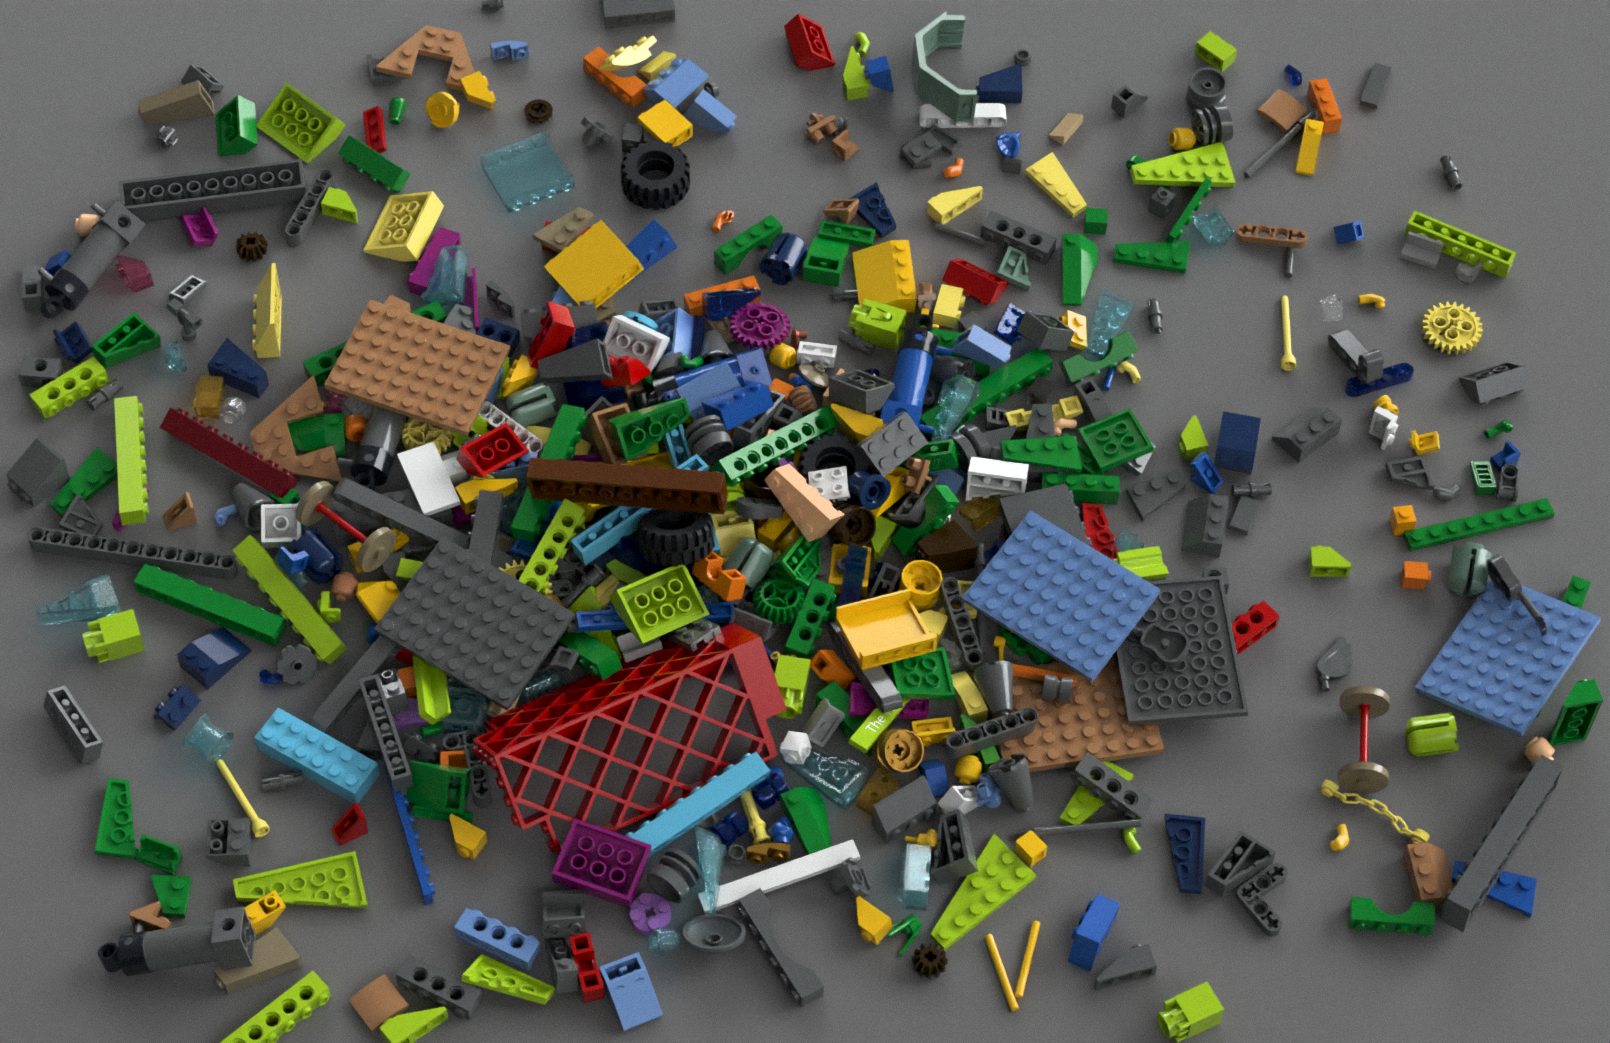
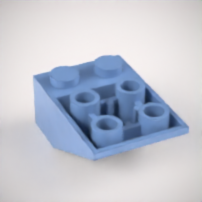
(630, 991)

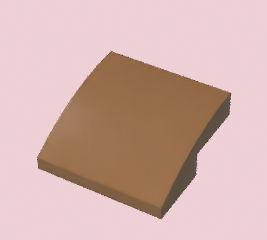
(1282, 110)
(378, 1002)

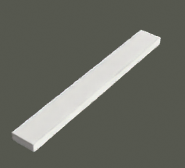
(783, 874)

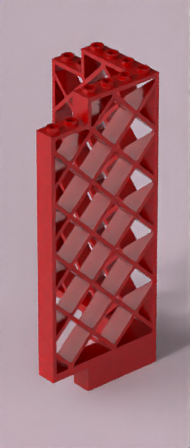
(569, 711)

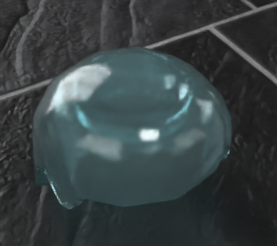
(1126, 541)

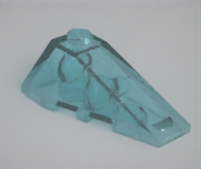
(88, 604)
(711, 862)

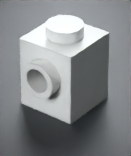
(795, 747)

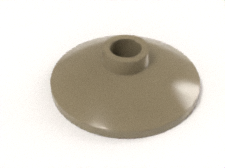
(815, 375)

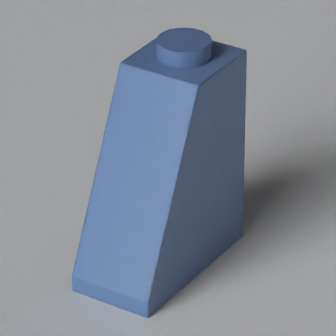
(710, 114)
(982, 347)

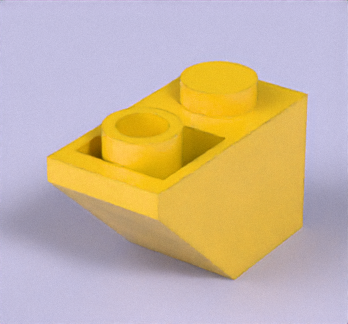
(476, 90)
(265, 911)

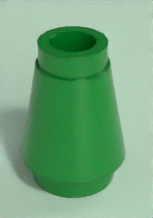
(396, 110)

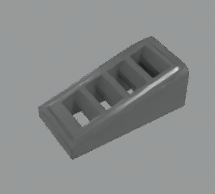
(190, 294)
(647, 307)
(997, 413)

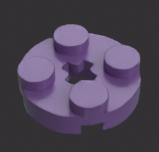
(645, 903)

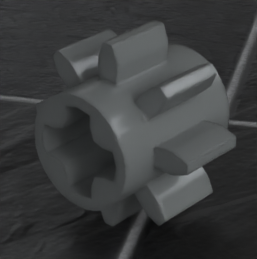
(166, 136)

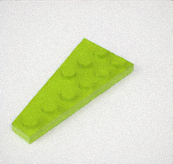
(1187, 168)
(998, 879)
(320, 882)

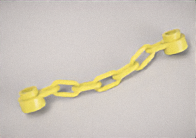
(1330, 789)

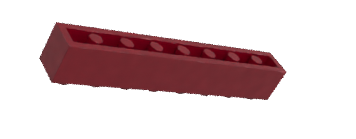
(228, 453)

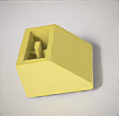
(730, 530)

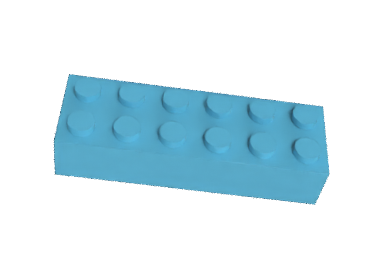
(317, 756)

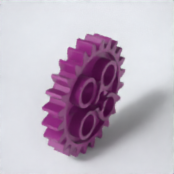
(760, 326)

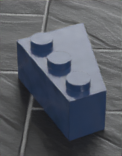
(238, 369)

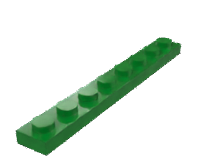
(1478, 524)

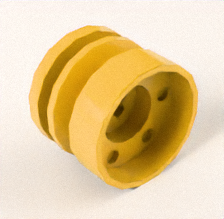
(924, 581)

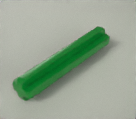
(426, 812)

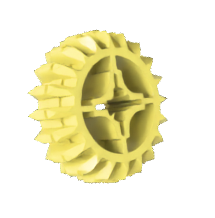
(420, 433)

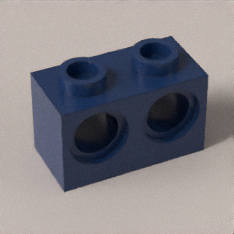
(501, 333)

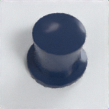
(869, 489)

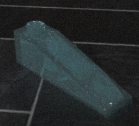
(955, 400)
(847, 775)

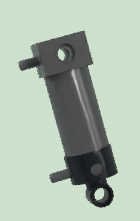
(87, 264)
(377, 448)
(225, 940)

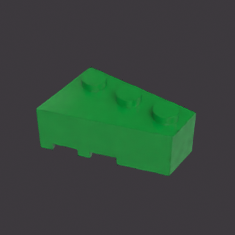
(126, 341)

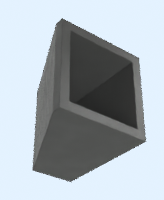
(38, 473)

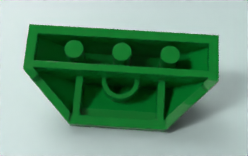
(799, 561)

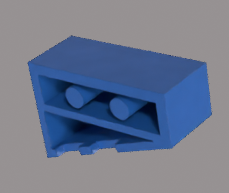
(651, 245)
(739, 404)
(1092, 931)

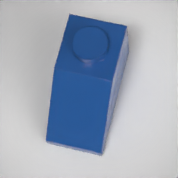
(879, 73)

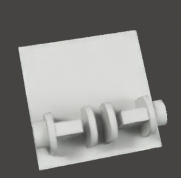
(831, 483)

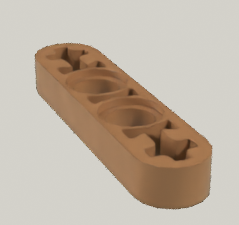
(1271, 238)

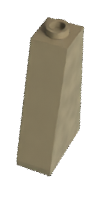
(177, 104)
(271, 958)

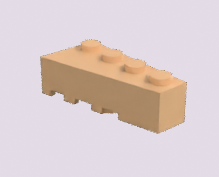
(802, 502)

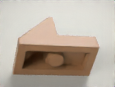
(844, 208)
(150, 917)

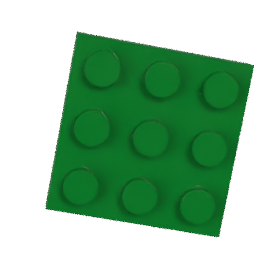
(1116, 440)
(924, 676)

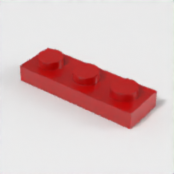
(375, 129)

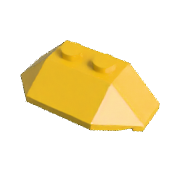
(377, 597)

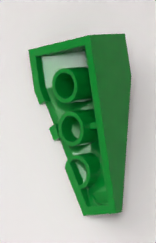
(1078, 263)
(642, 428)
(319, 433)
(808, 818)

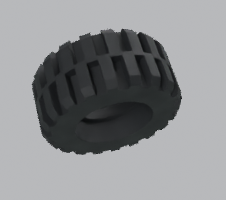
(651, 157)
(832, 450)
(675, 537)

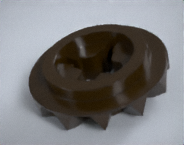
(534, 106)

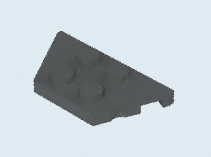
(694, 633)

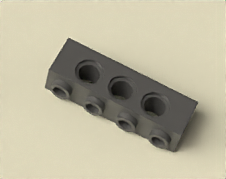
(1018, 235)
(756, 427)
(73, 724)
(1109, 778)
(415, 968)

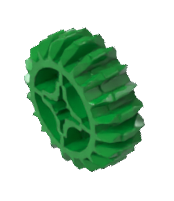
(781, 595)

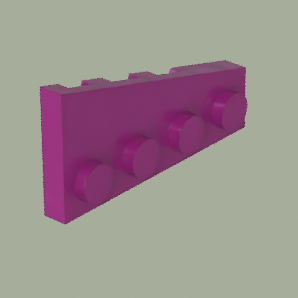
(863, 705)

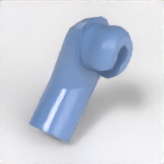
(222, 514)

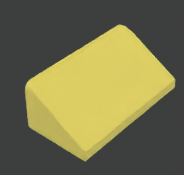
(653, 68)

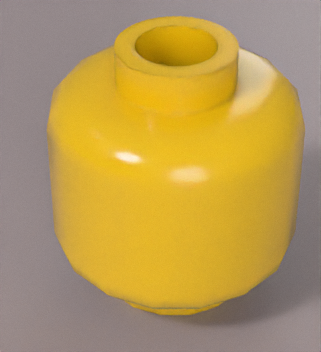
(1181, 139)
(783, 356)
(968, 769)

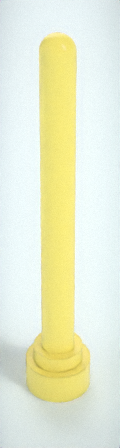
(1288, 361)
(259, 826)

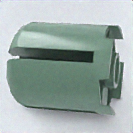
(531, 405)
(1462, 558)
(751, 560)

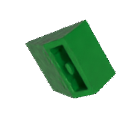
(825, 261)
(439, 786)

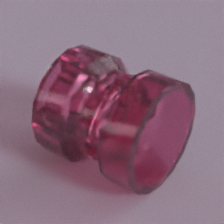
(333, 403)

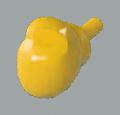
(929, 839)

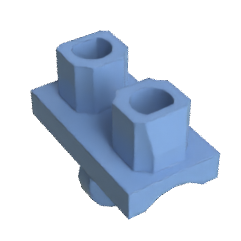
(988, 792)

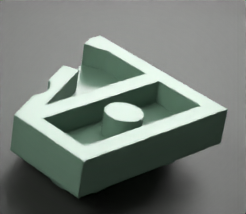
(1014, 268)

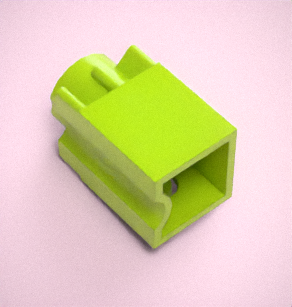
(878, 323)
(1144, 562)
(113, 637)
(793, 679)
(1190, 1013)

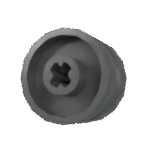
(1206, 88)
(970, 443)

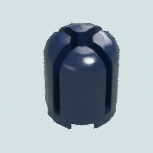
(784, 258)
(323, 559)

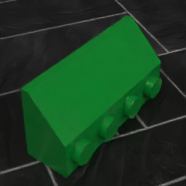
(1577, 713)

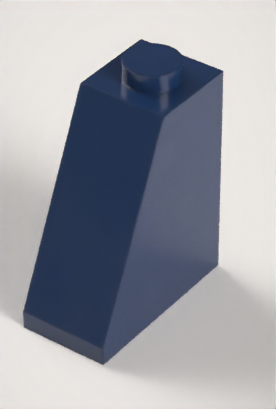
(1001, 86)

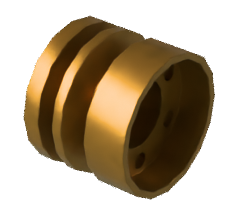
(908, 750)

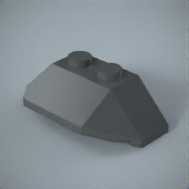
(911, 507)

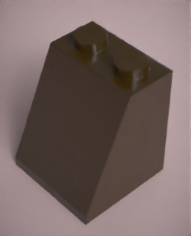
(948, 548)

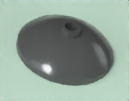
(714, 933)

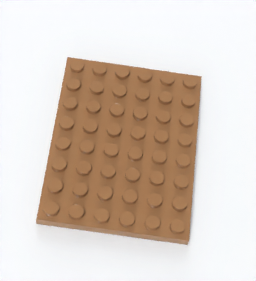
(417, 367)
(1067, 730)

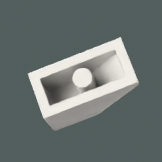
(959, 798)

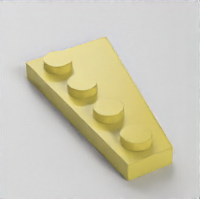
(1056, 183)

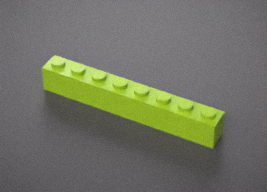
(130, 460)
(289, 599)

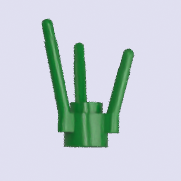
(907, 926)

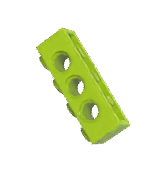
(69, 388)

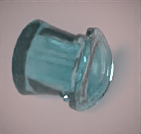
(208, 739)

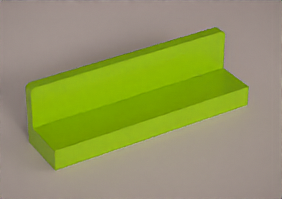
(431, 691)

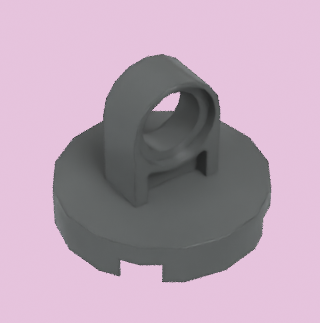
(852, 879)

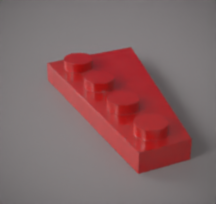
(1098, 530)

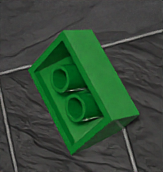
(236, 127)

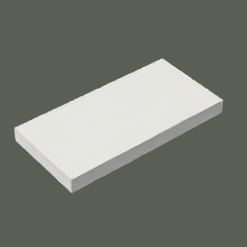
(428, 479)

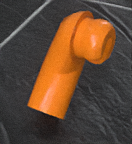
(955, 170)

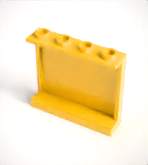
(594, 266)
(884, 629)

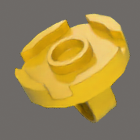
(442, 109)

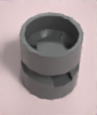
(1057, 688)

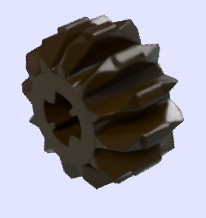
(251, 246)
(921, 959)

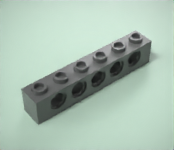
(386, 733)

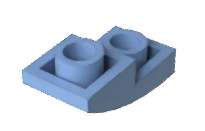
(514, 49)

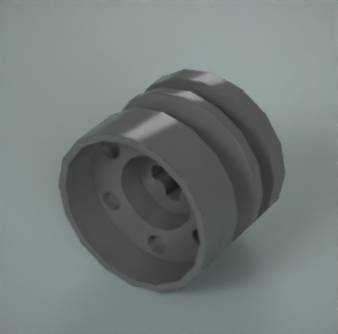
(1212, 124)
(709, 439)
(674, 875)

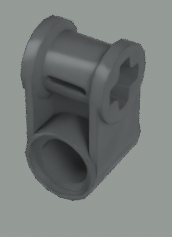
(1508, 486)

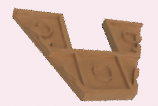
(432, 43)
(275, 442)

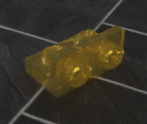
(981, 511)

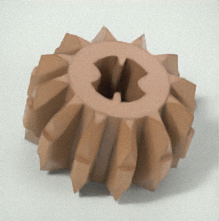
(803, 400)

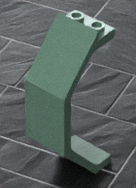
(930, 86)

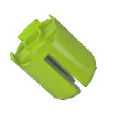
(1431, 735)

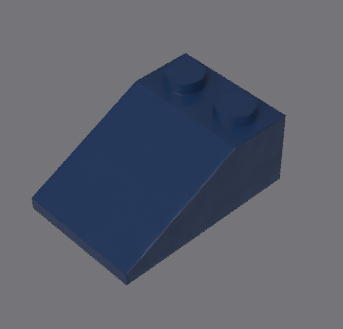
(1237, 442)
(212, 656)

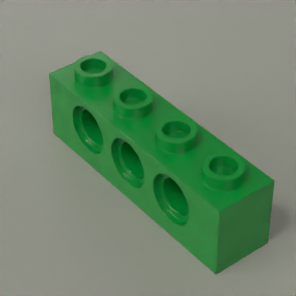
(941, 453)
(820, 592)

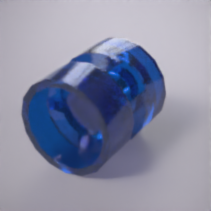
(768, 792)
(731, 827)

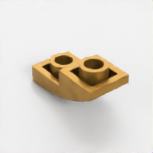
(759, 853)

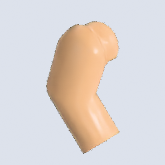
(1063, 423)

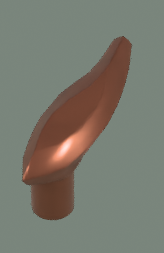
(795, 335)

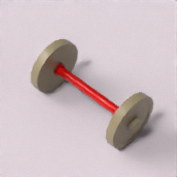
(317, 504)
(1363, 776)

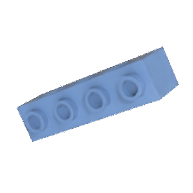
(502, 948)

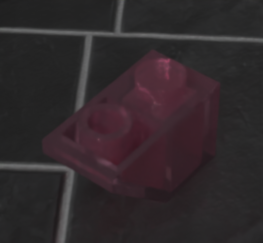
(135, 273)

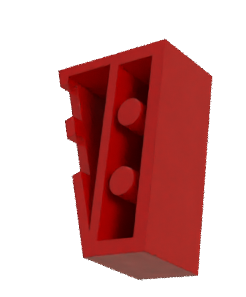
(554, 334)

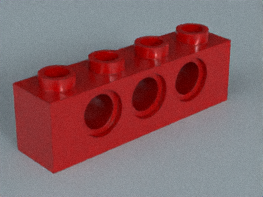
(1266, 621)

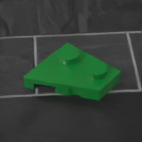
(172, 894)

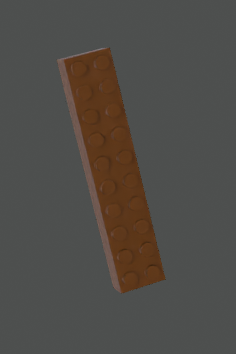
(627, 485)

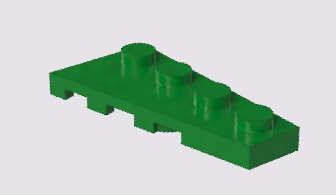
(1156, 255)
(88, 480)

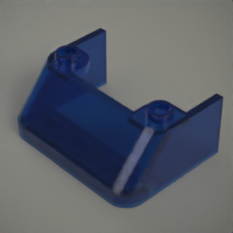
(586, 393)

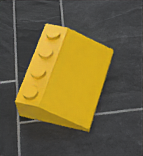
(886, 274)

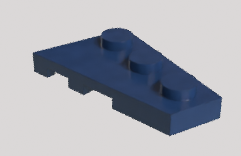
(874, 210)

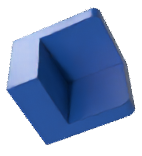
(1349, 232)
(1508, 455)
(292, 562)

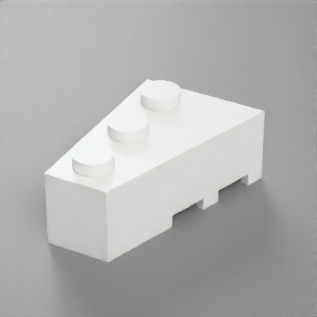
(995, 477)

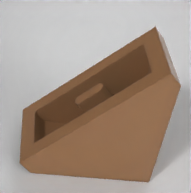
(180, 513)

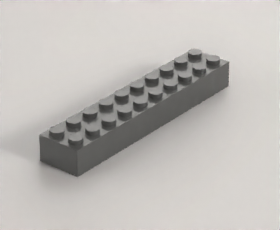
(214, 189)
(1500, 843)

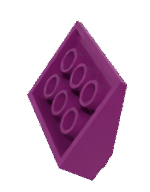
(601, 863)

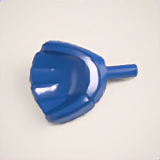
(1008, 144)

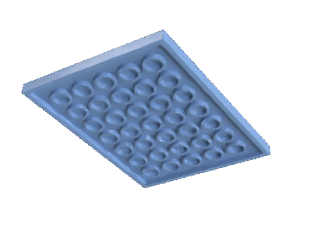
(1061, 595)
(1501, 663)

